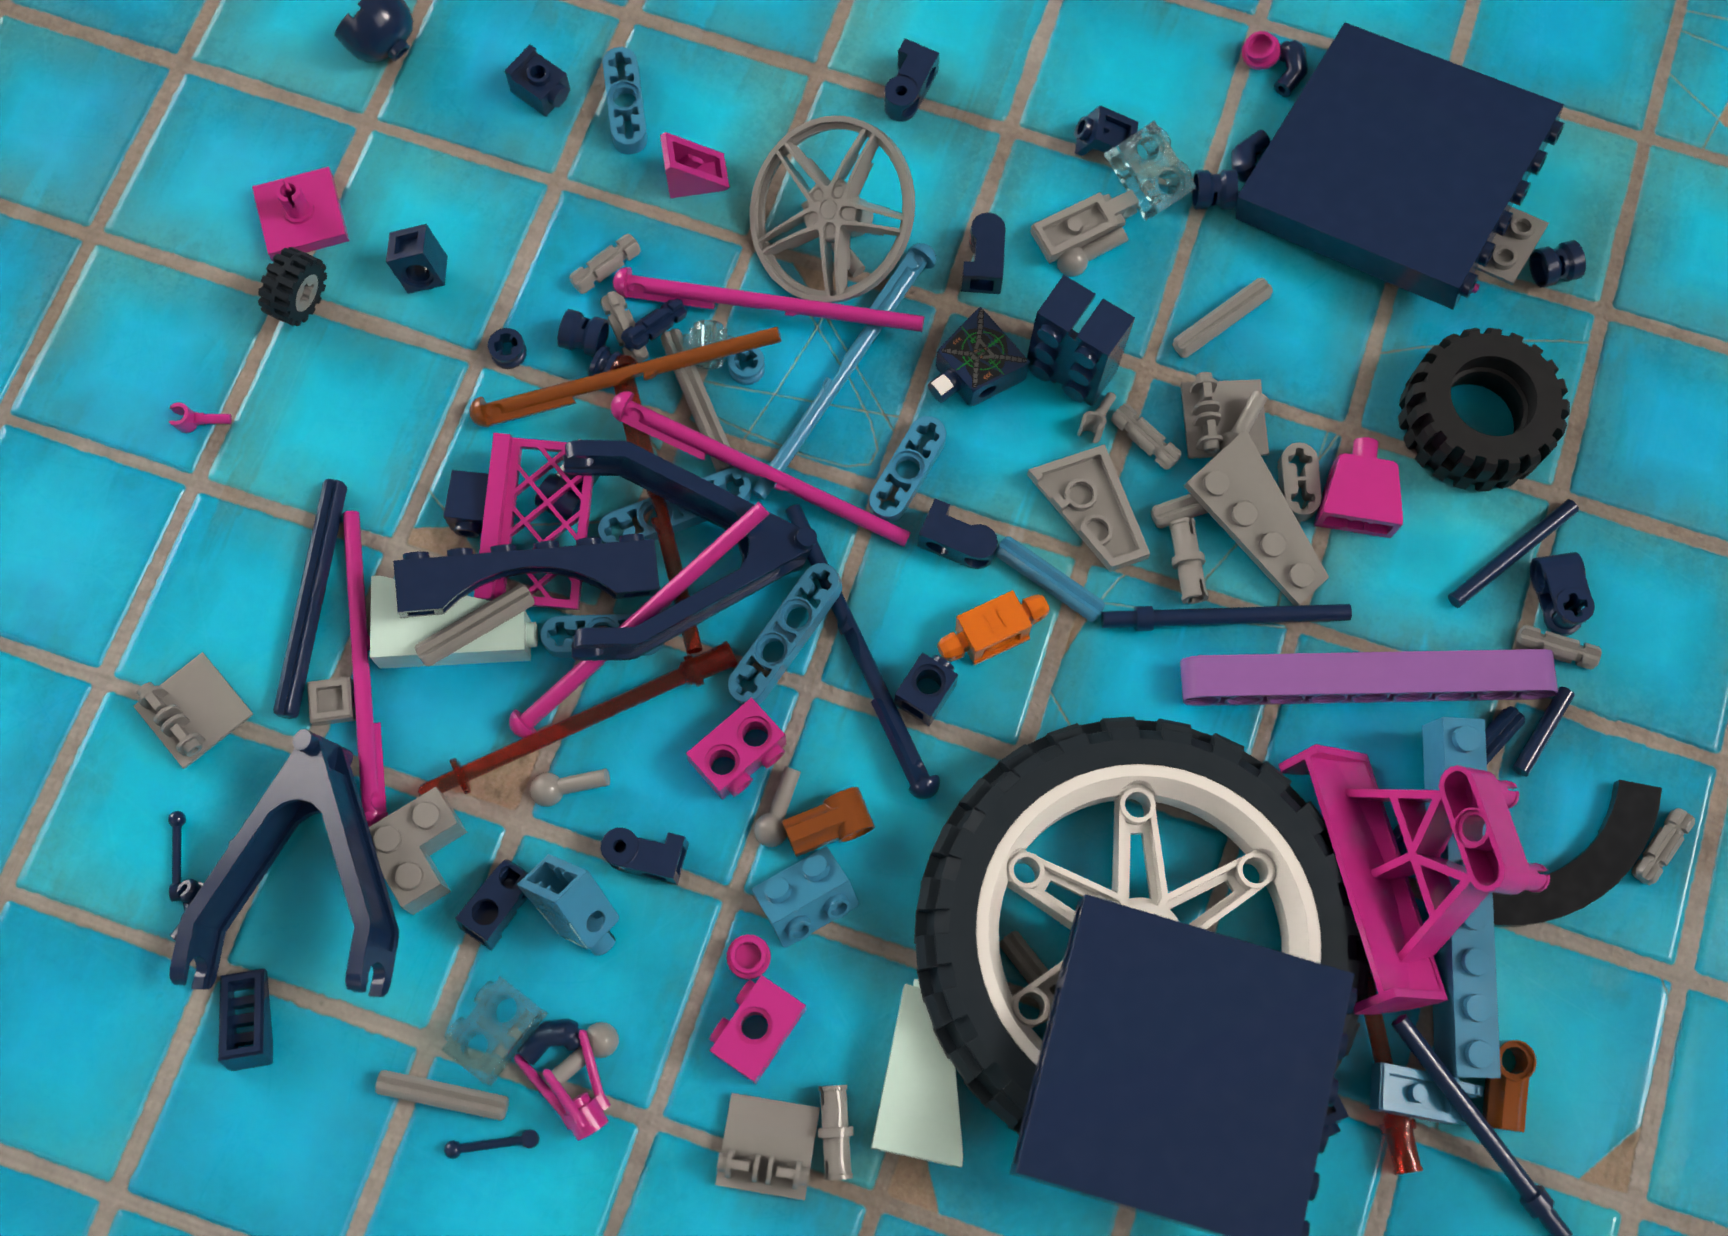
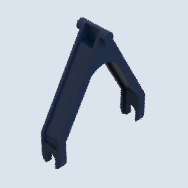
(766, 551)
(310, 782)

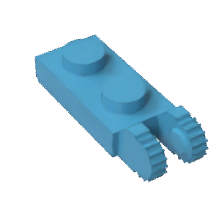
(1414, 1094)

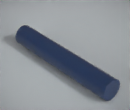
(1543, 731)

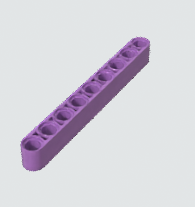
(1368, 677)

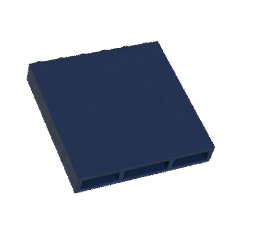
(1400, 164)
(1185, 1074)

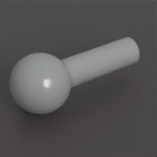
(1076, 260)
(1246, 419)
(549, 789)
(769, 826)
(604, 1042)

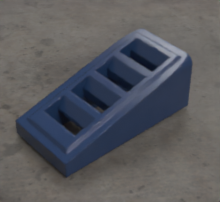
(229, 1041)

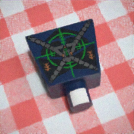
(977, 362)

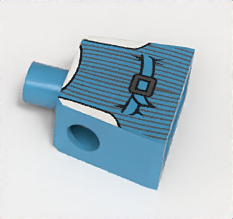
(571, 903)

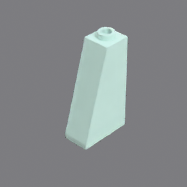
(395, 638)
(919, 1091)

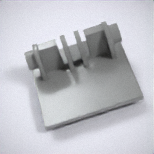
(1514, 246)
(1213, 409)
(192, 710)
(767, 1146)

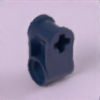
(1562, 591)

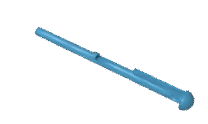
(889, 298)

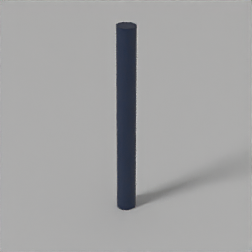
(1513, 553)

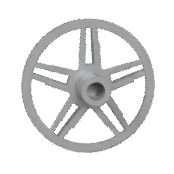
(833, 209)

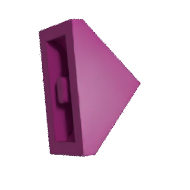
(692, 167)

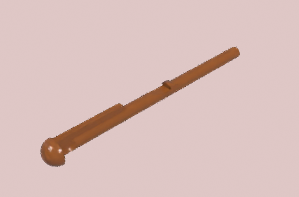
(562, 394)

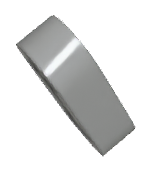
(1308, 480)

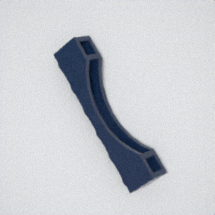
(437, 583)

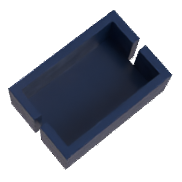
(1077, 360)

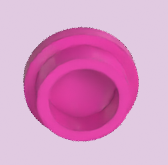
(1261, 50)
(748, 957)

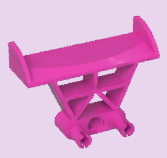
(1377, 875)

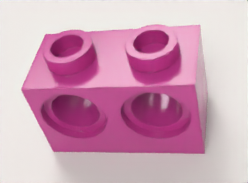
(729, 742)

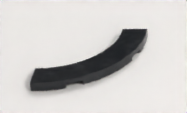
(1594, 870)

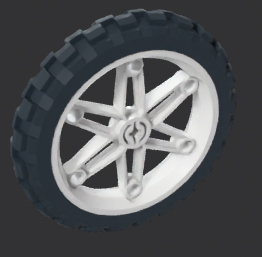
(1080, 768)

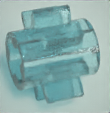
(705, 333)

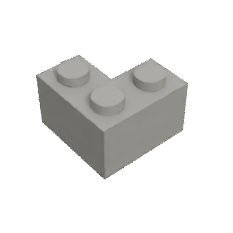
(405, 845)

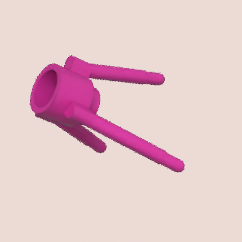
(581, 1113)

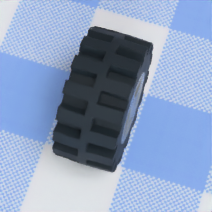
(292, 286)

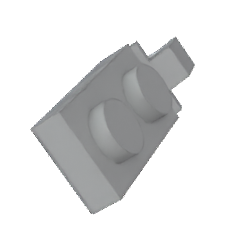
(1083, 223)

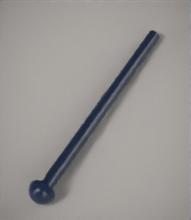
(921, 783)

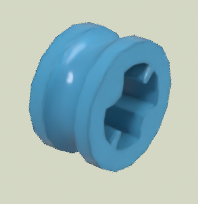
(748, 375)

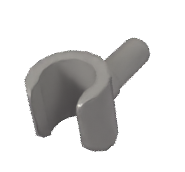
(1095, 420)

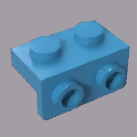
(806, 897)

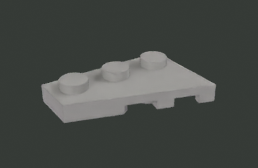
(1094, 505)

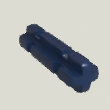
(654, 324)

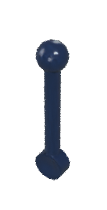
(176, 820)
(528, 1139)

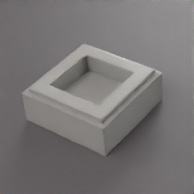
(331, 701)

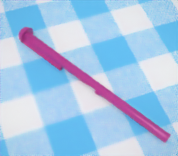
(706, 297)
(699, 445)
(523, 723)
(368, 733)

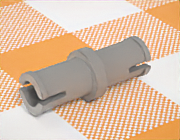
(1188, 560)
(835, 1132)

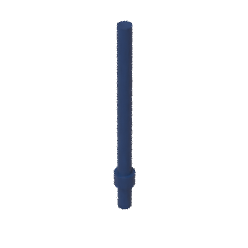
(1145, 618)
(1533, 1197)

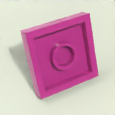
(300, 212)

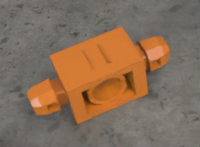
(993, 627)

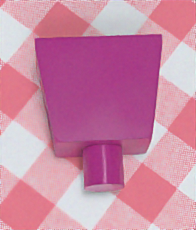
(1362, 493)

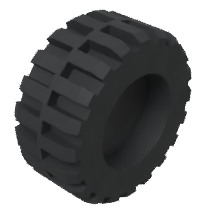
(1510, 371)

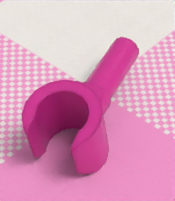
(192, 420)

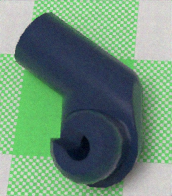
(1294, 56)
(1244, 154)

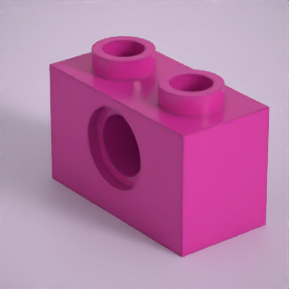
(754, 1055)

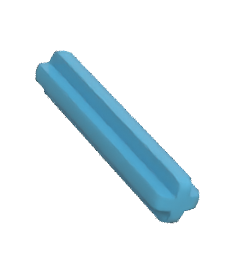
(1050, 579)

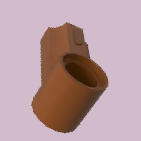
(838, 818)
(1507, 1096)

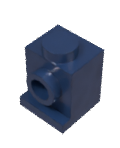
(537, 81)

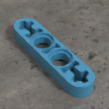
(680, 518)
(791, 638)

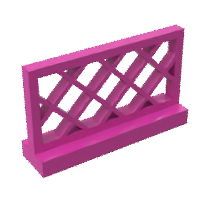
(501, 510)

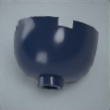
(377, 30)

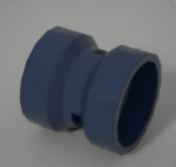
(1215, 189)
(1563, 262)
(582, 332)

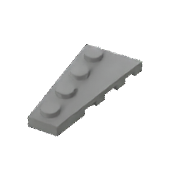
(1255, 514)

